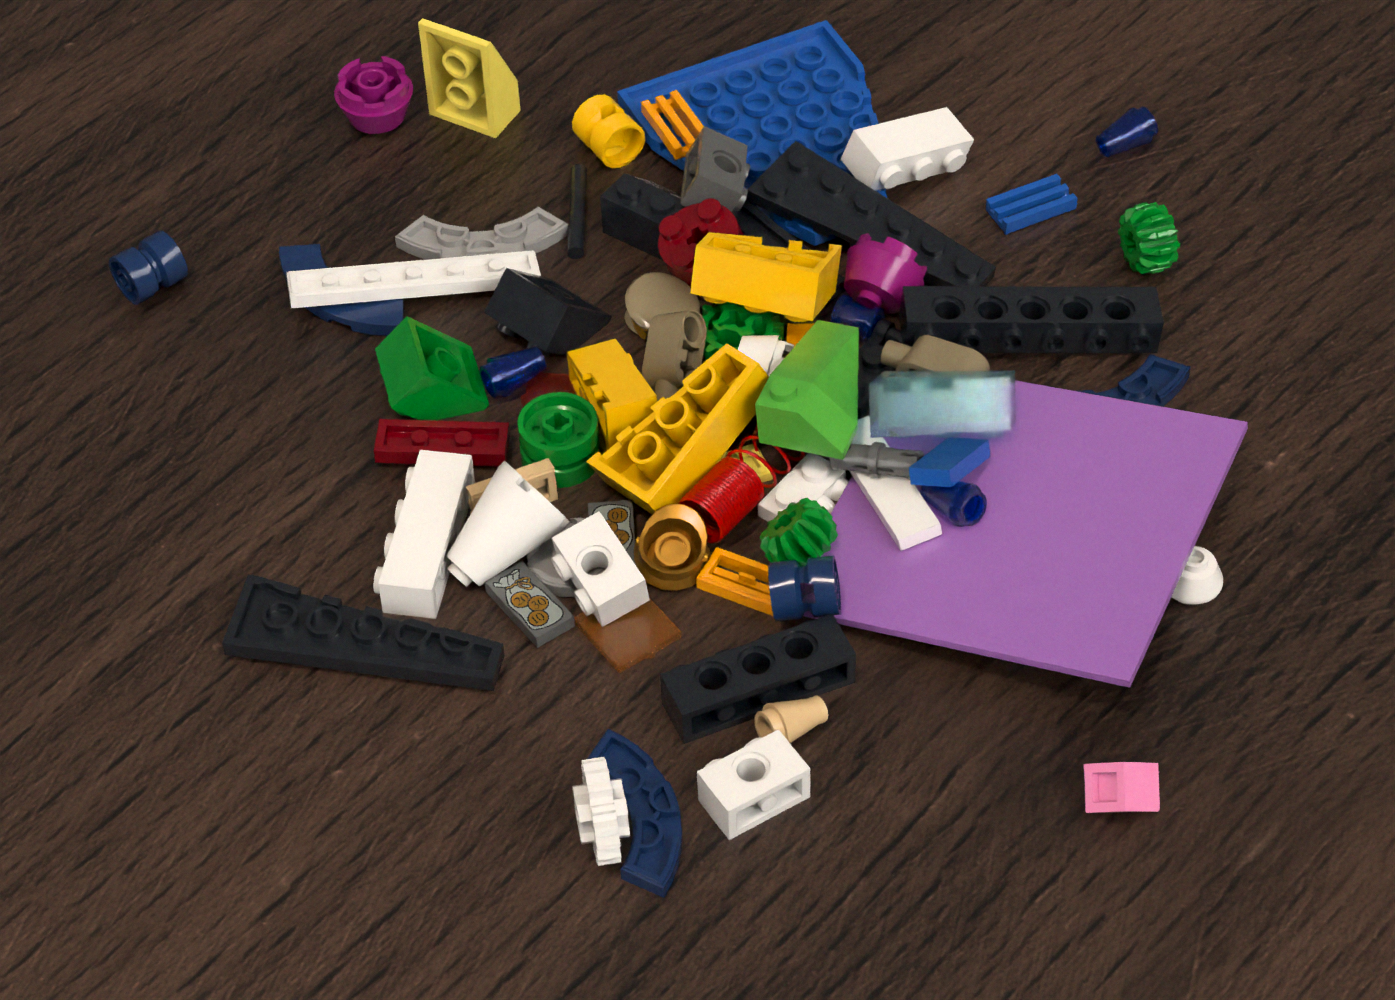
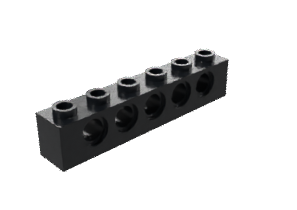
(1034, 318)

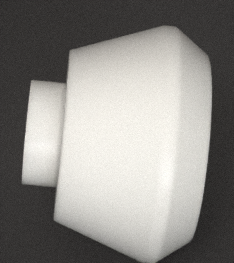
(1200, 579)

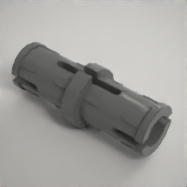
(877, 460)

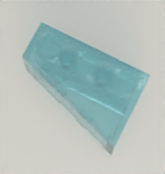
(942, 403)

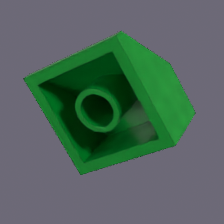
(429, 373)

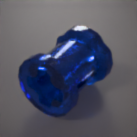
(856, 315)

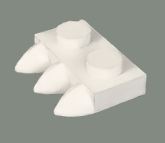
(808, 479)

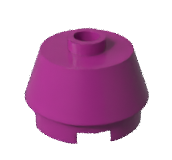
(374, 94)
(879, 272)

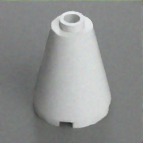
(503, 528)

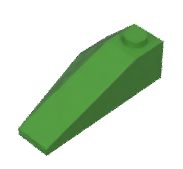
(813, 394)

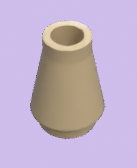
(791, 717)

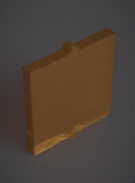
(631, 636)

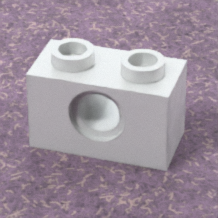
(592, 546)
(753, 784)

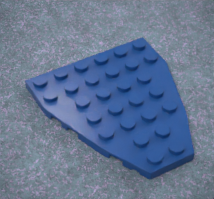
(768, 97)

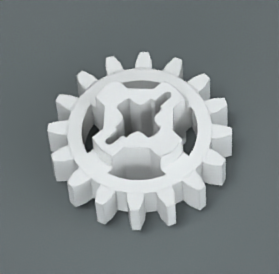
(601, 811)

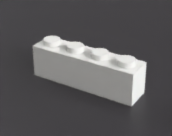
(424, 533)

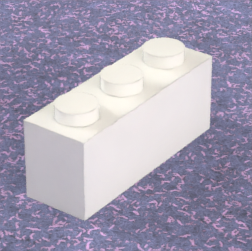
(907, 149)

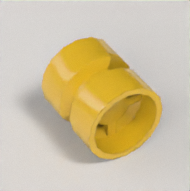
(608, 131)

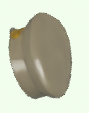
(655, 295)

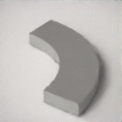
(438, 240)

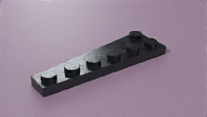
(838, 204)
(299, 629)

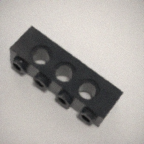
(741, 680)

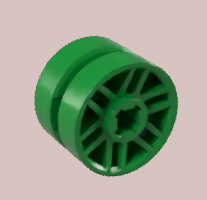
(564, 431)

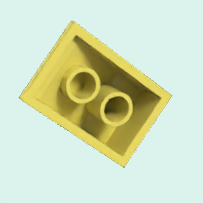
(467, 80)

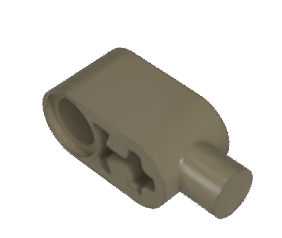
(673, 350)
(932, 355)

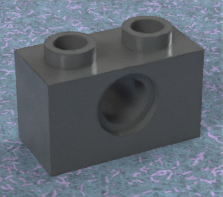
(715, 170)

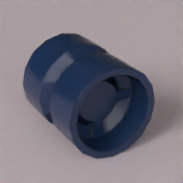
(143, 270)
(788, 588)

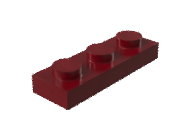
(403, 439)

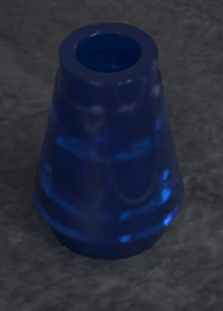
(1129, 131)
(512, 370)
(960, 504)

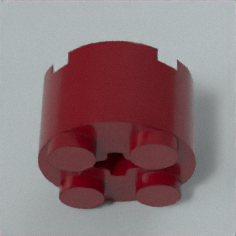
(686, 229)

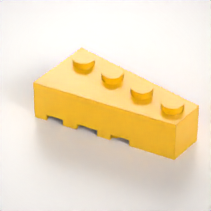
(684, 432)

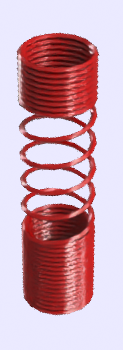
(731, 490)

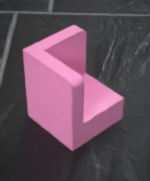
(1121, 787)

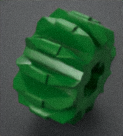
(1148, 238)
(799, 533)

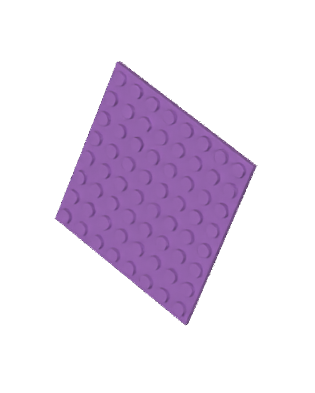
(1076, 541)

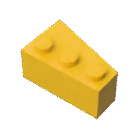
(765, 277)
(613, 387)

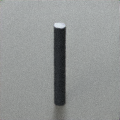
(577, 209)

